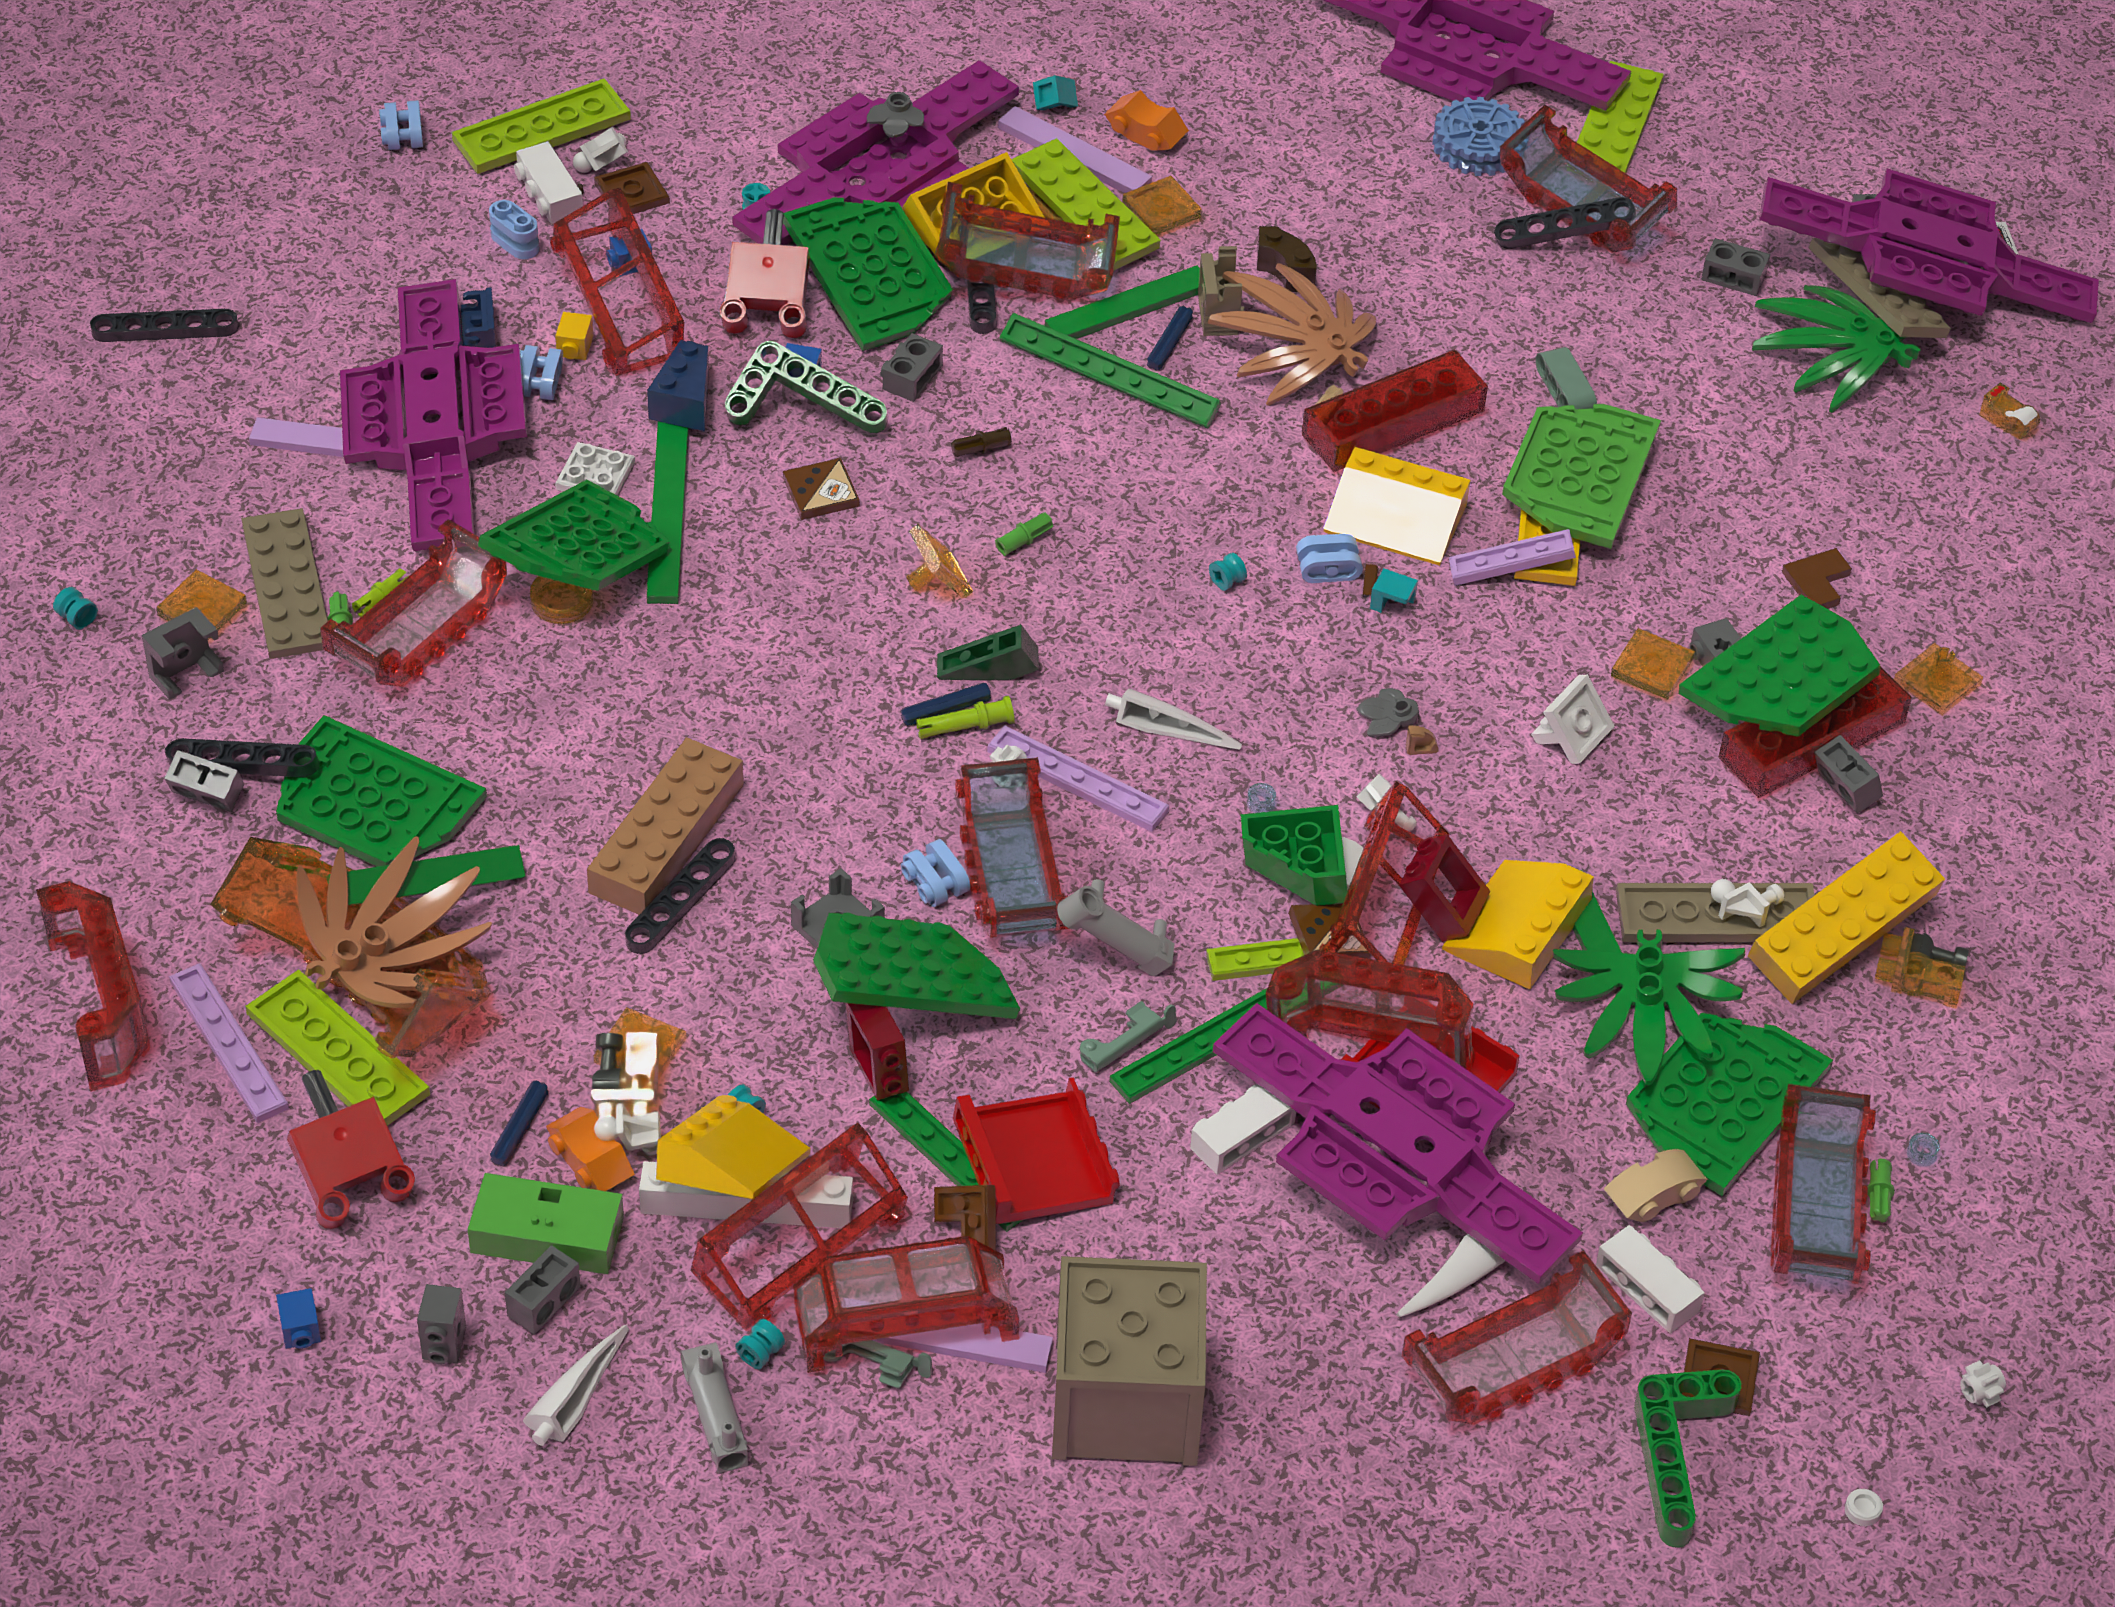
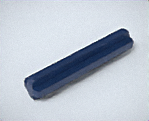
(1169, 338)
(946, 703)
(519, 1123)

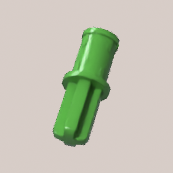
(1024, 533)
(339, 608)
(1880, 1190)

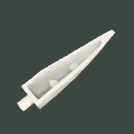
(1161, 718)
(1464, 1267)
(568, 1397)

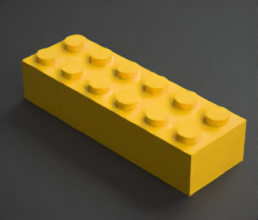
(1846, 917)

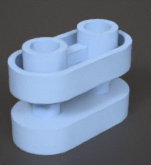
(391, 134)
(514, 229)
(551, 373)
(1329, 558)
(927, 870)

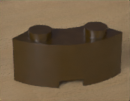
(1284, 248)

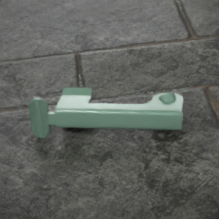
(1143, 1024)
(894, 1363)

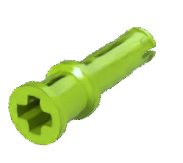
(981, 716)

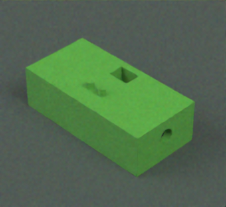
(527, 1216)

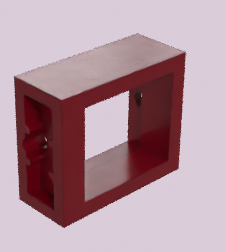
(1445, 918)
(878, 1049)

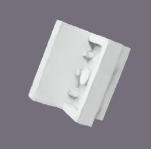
(1575, 720)

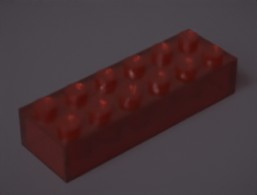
(1395, 409)
(1773, 759)

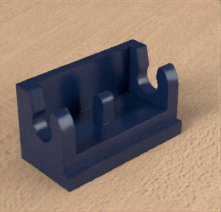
(478, 319)

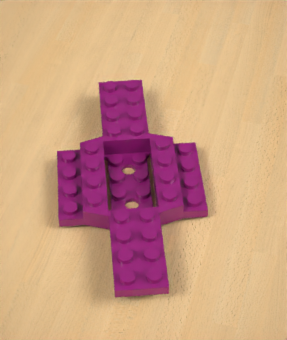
(1460, 64)
(846, 133)
(1937, 221)
(390, 400)
(1419, 1099)

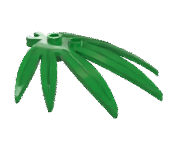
(1852, 326)
(1649, 983)

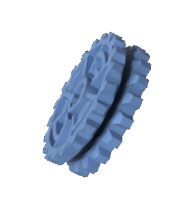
(1472, 134)

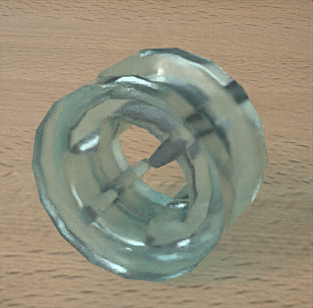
(1253, 801)
(1921, 1158)

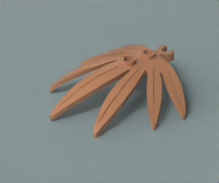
(1323, 336)
(367, 947)

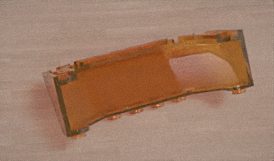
(264, 895)

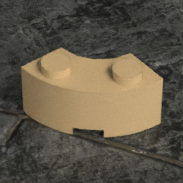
(1659, 1184)

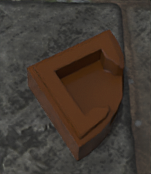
(1370, 577)

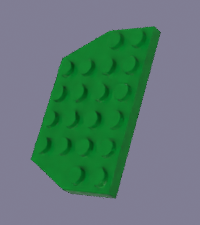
(870, 267)
(578, 538)
(1785, 670)
(374, 796)
(909, 967)
(1725, 1104)

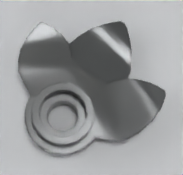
(896, 115)
(1388, 712)

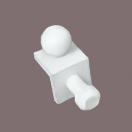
(600, 151)
(1374, 792)
(1745, 900)
(634, 1131)

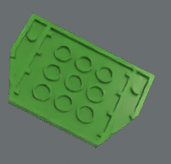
(1581, 468)

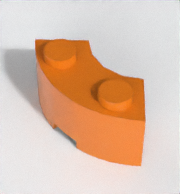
(1146, 122)
(594, 1161)

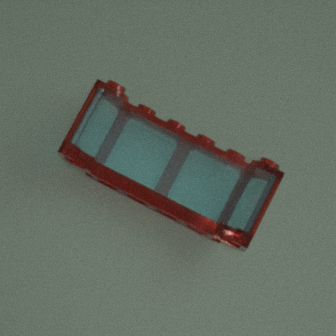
(1564, 174)
(1025, 248)
(1008, 847)
(1820, 1184)

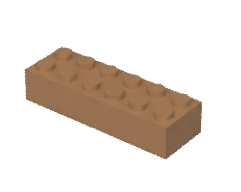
(665, 826)

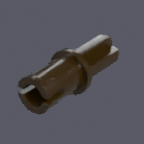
(981, 442)

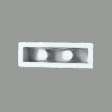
(547, 181)
(1240, 1128)
(1650, 1278)

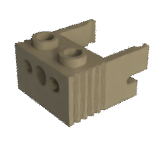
(1215, 292)

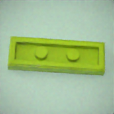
(1251, 958)

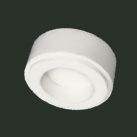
(1863, 1507)

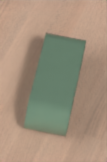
(1565, 379)

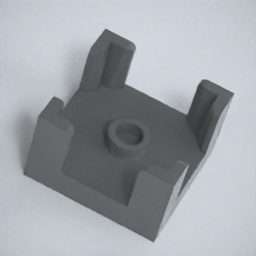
(179, 646)
(810, 921)

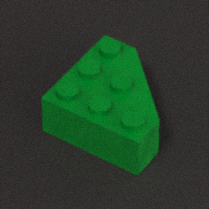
(1298, 851)

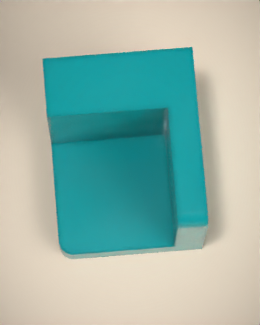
(1055, 92)
(1394, 587)

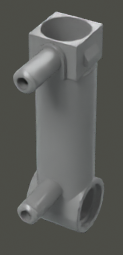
(1088, 911)
(715, 1406)

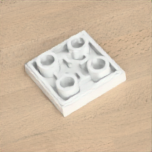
(597, 465)

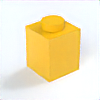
(574, 335)

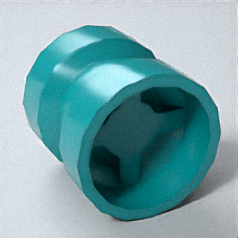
(73, 606)
(762, 1341)

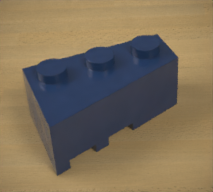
(681, 387)

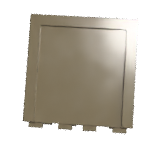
(1130, 1359)

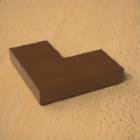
(1812, 576)
(971, 1206)

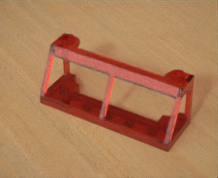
(623, 226)
(1380, 825)
(835, 1156)

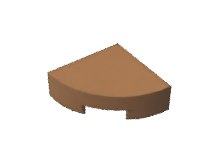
(1420, 741)

